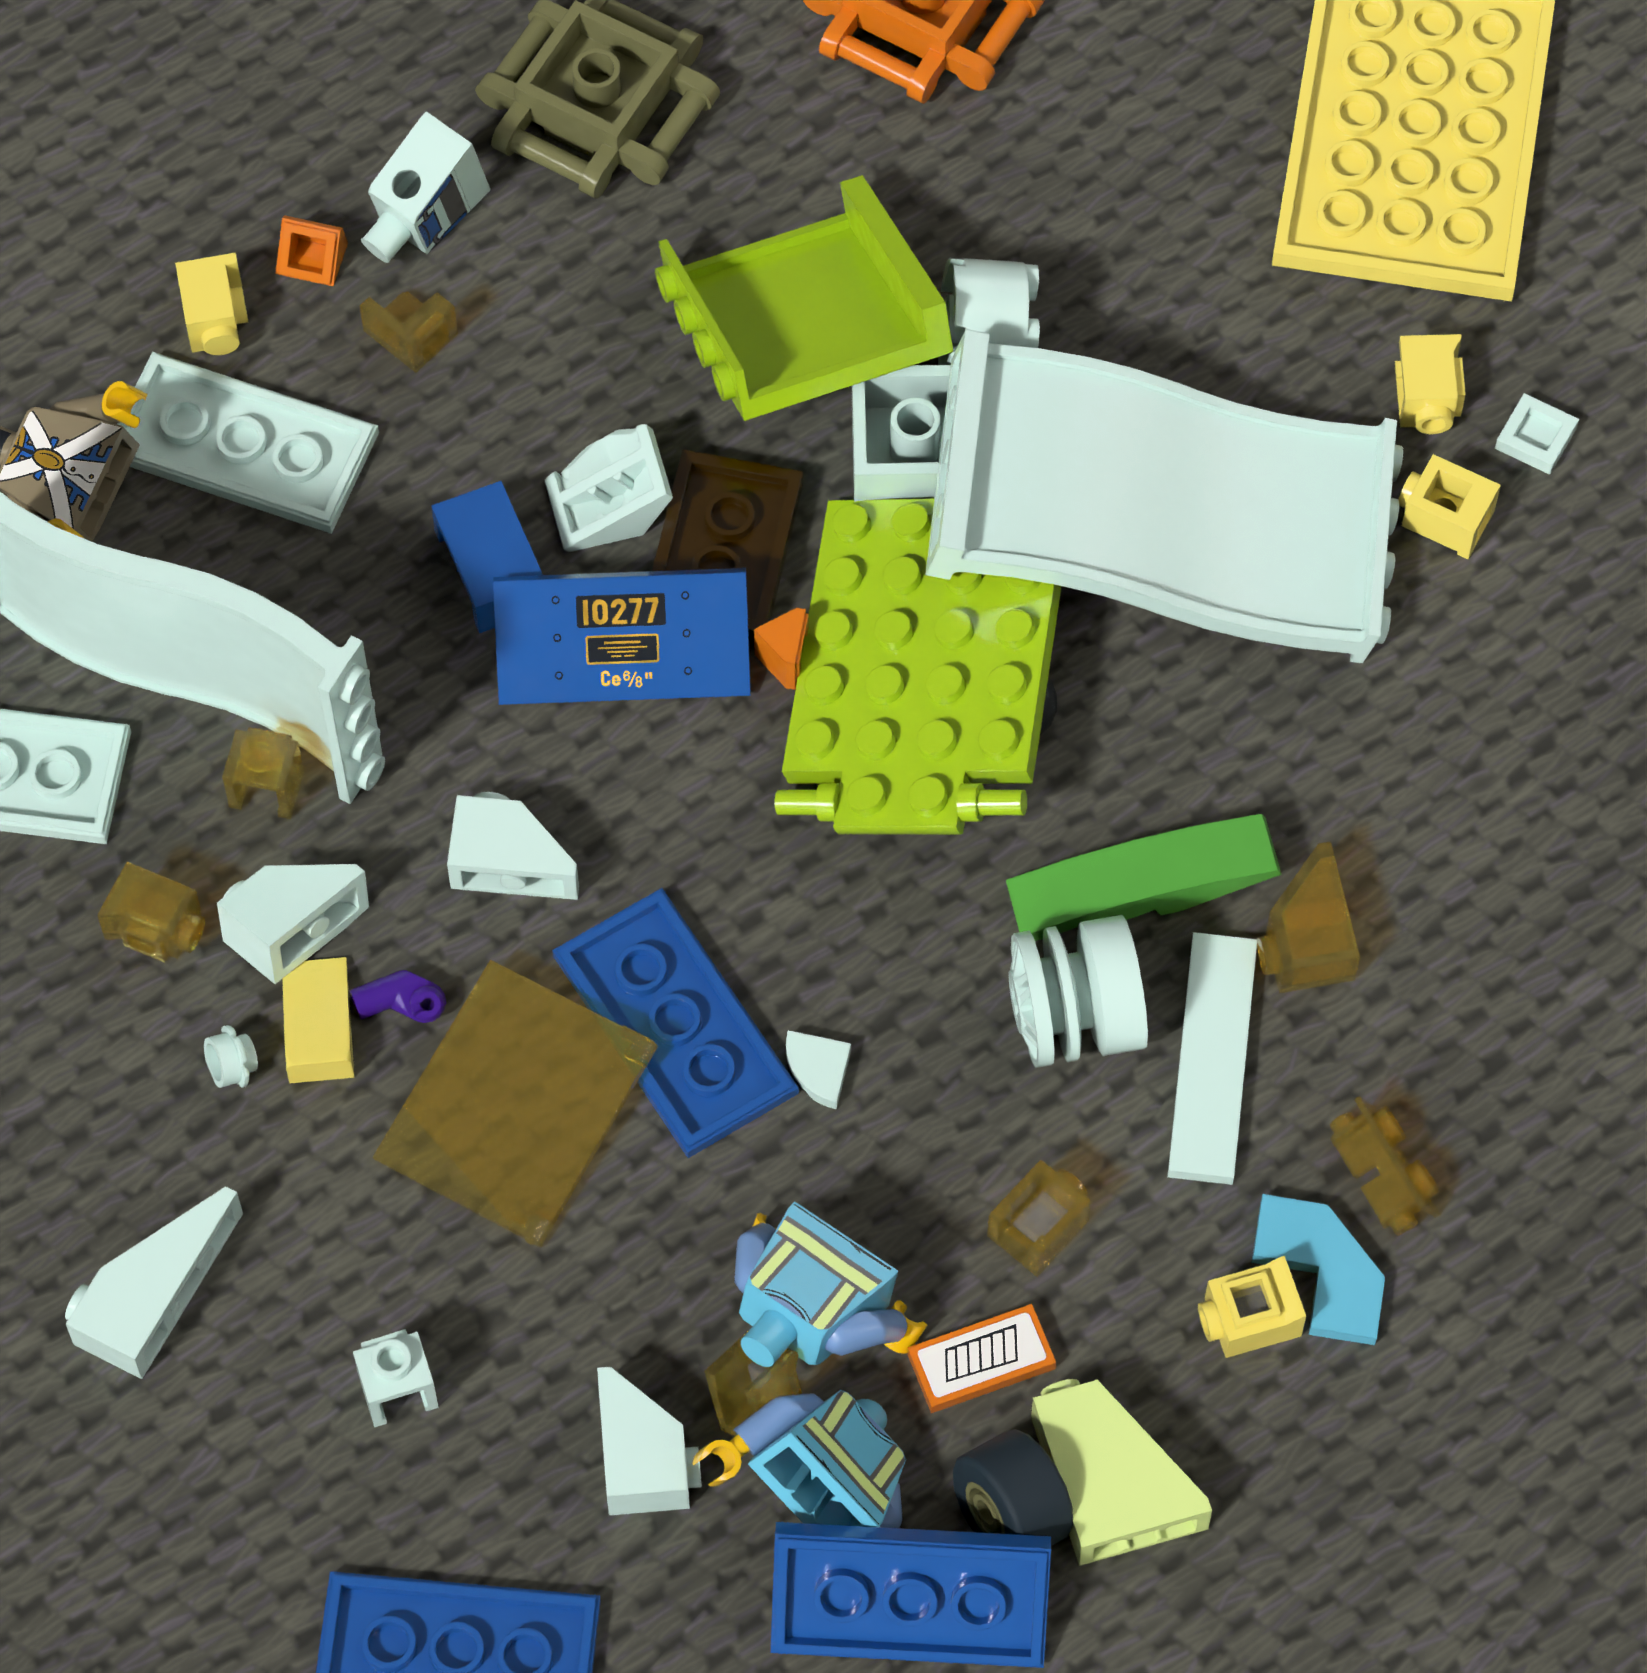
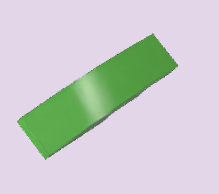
(1146, 875)

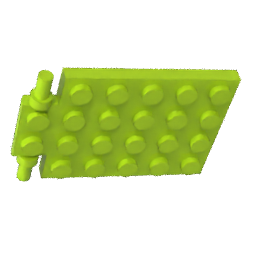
(913, 681)

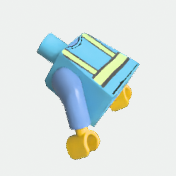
(815, 1292)
(820, 1458)

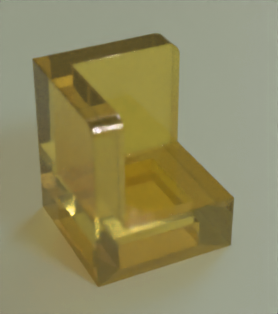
(410, 328)

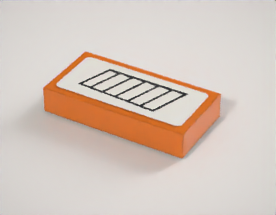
(981, 1358)

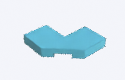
(1317, 1242)

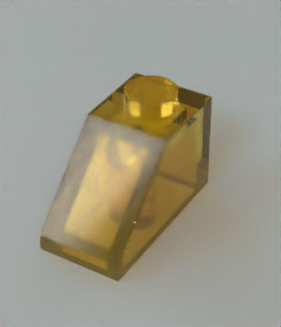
(1310, 929)

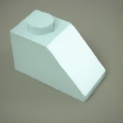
(506, 850)
(290, 913)
(642, 1451)

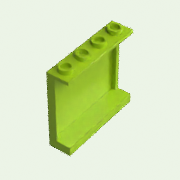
(808, 308)

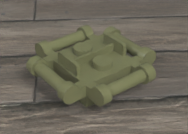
(596, 90)

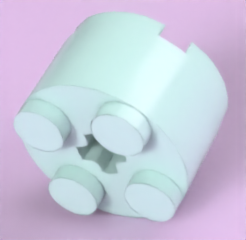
(991, 300)

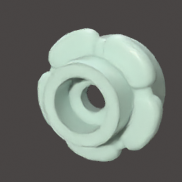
(230, 1057)

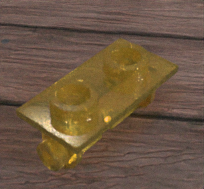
(1373, 1142)

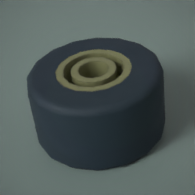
(1012, 1489)

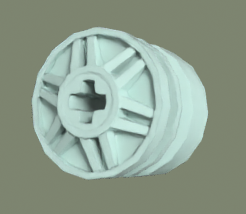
(1078, 991)

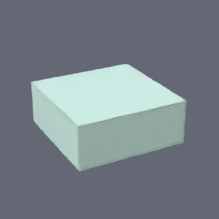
(1537, 433)

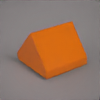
(310, 250)
(780, 645)

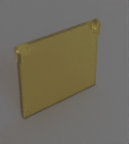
(515, 1103)

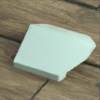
(610, 490)

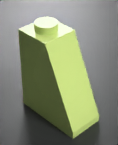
(1115, 1473)

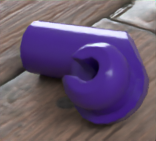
(403, 993)

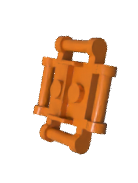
(926, 28)

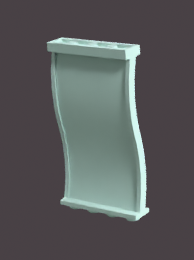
(1165, 498)
(191, 640)

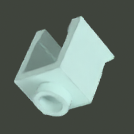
(391, 1369)

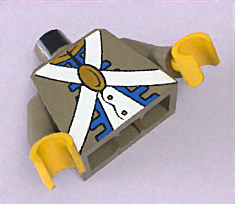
(71, 458)

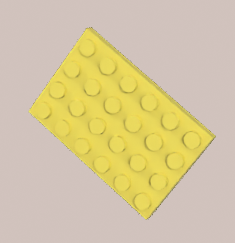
(1416, 142)

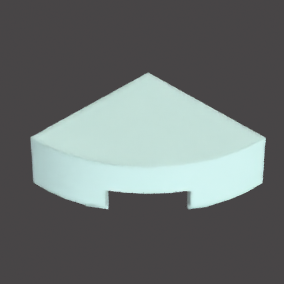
(818, 1065)

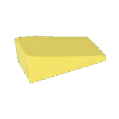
(318, 1021)

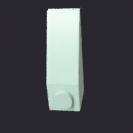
(146, 1289)

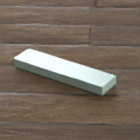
(1212, 1058)

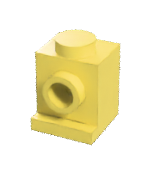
(212, 302)
(1448, 486)

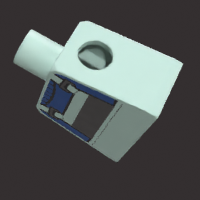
(424, 189)

